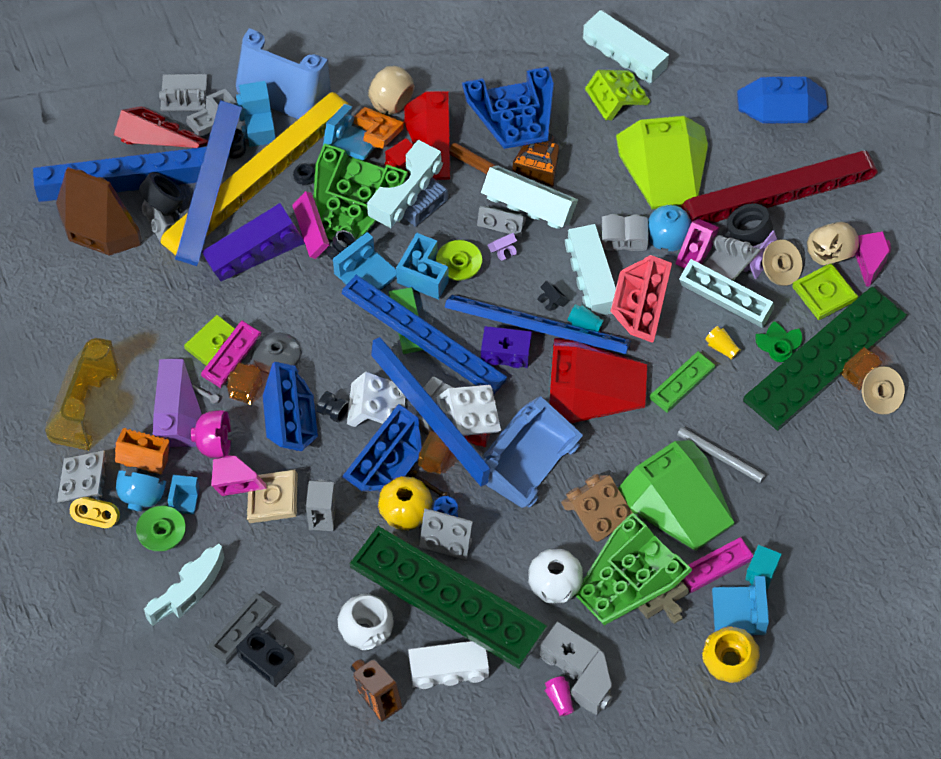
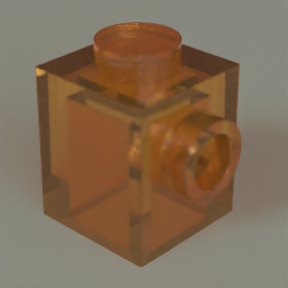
(860, 366)
(244, 383)
(434, 454)

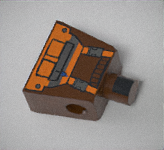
(538, 161)
(376, 688)

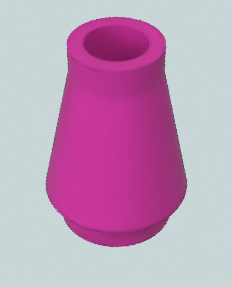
(559, 694)

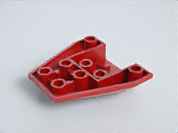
(594, 381)

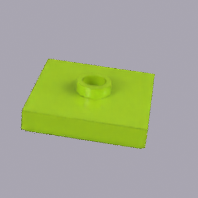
(824, 291)
(209, 339)

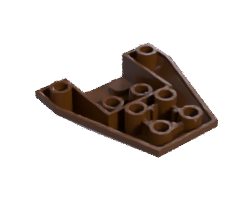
(95, 214)

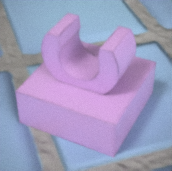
(502, 244)

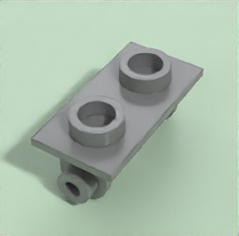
(500, 220)
(158, 222)

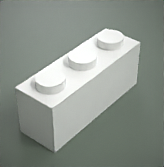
(448, 664)

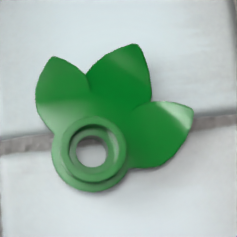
(778, 340)

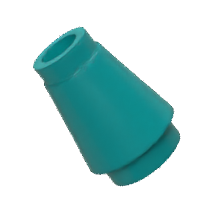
(584, 318)

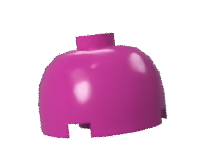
(212, 434)

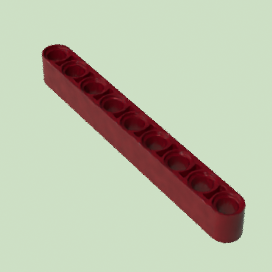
(783, 187)

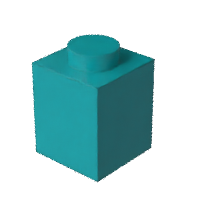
(763, 564)

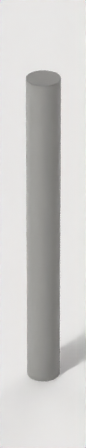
(721, 455)

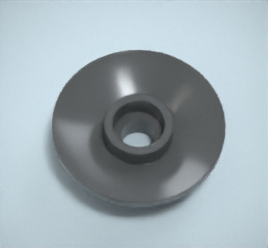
(264, 355)

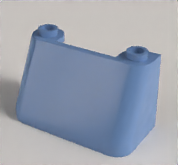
(290, 85)
(529, 451)

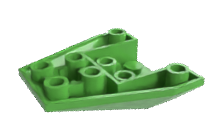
(345, 187)
(678, 494)
(630, 572)

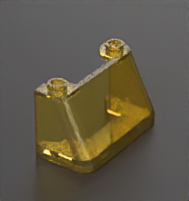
(89, 367)

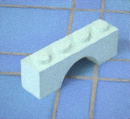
(390, 203)

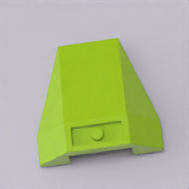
(664, 158)

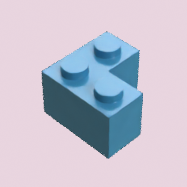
(255, 113)
(419, 268)

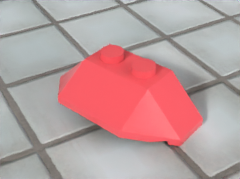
(641, 296)

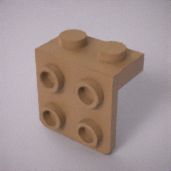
(598, 506)

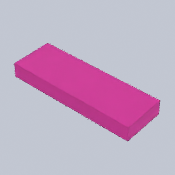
(310, 225)
(231, 354)
(717, 564)

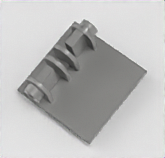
(183, 92)
(730, 256)
(82, 477)
(446, 534)

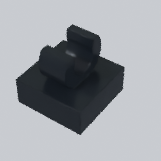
(553, 294)

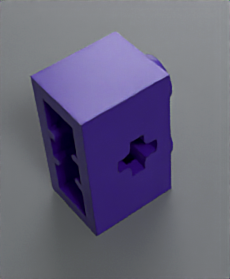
(506, 347)

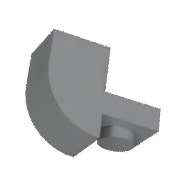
(202, 121)

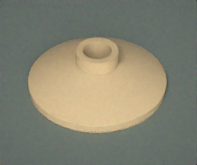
(789, 262)
(891, 390)

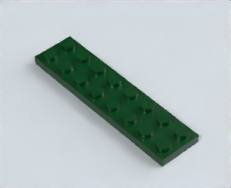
(823, 358)
(448, 597)

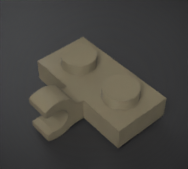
(667, 602)

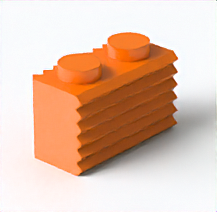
(142, 451)

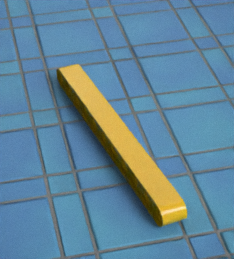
(264, 166)

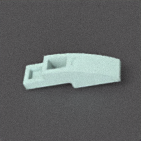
(195, 581)

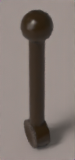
(413, 473)

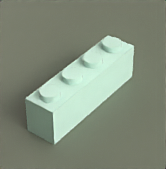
(625, 47)
(529, 196)
(592, 269)
(726, 293)

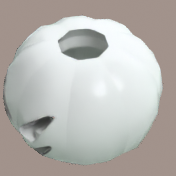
(553, 587)
(368, 610)

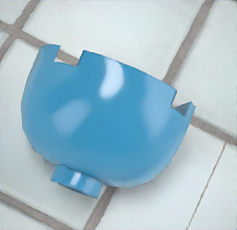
(668, 227)
(139, 490)

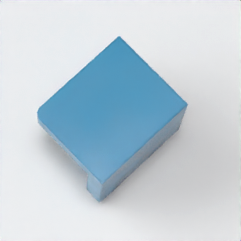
(184, 494)

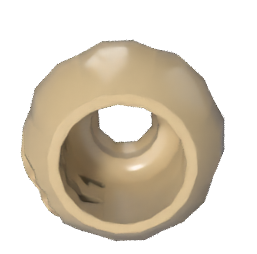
(391, 90)
(832, 243)

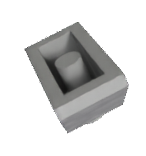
(593, 686)

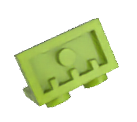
(614, 89)

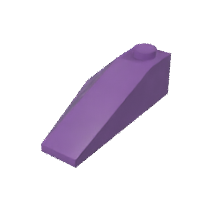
(175, 404)

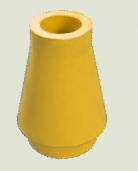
(722, 342)

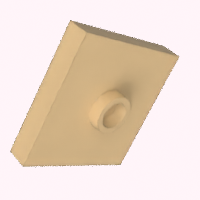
(275, 501)

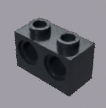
(261, 659)

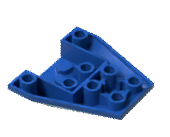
(514, 112)

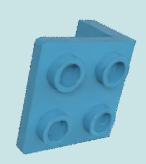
(346, 137)
(365, 262)
(741, 607)

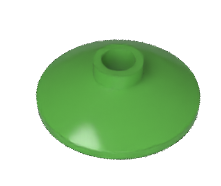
(160, 519)

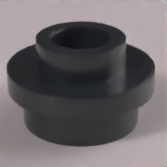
(304, 169)

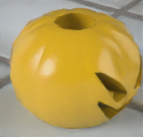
(404, 514)
(731, 640)

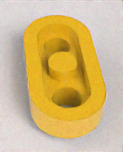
(96, 512)

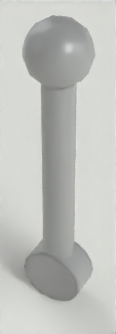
(214, 399)

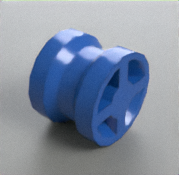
(446, 505)

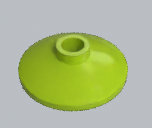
(460, 252)

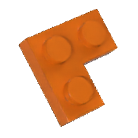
(380, 127)

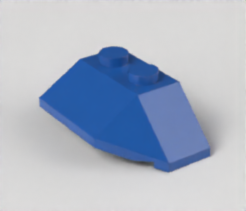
(782, 100)
(289, 408)
(388, 453)

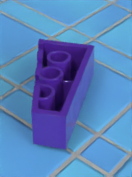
(253, 243)

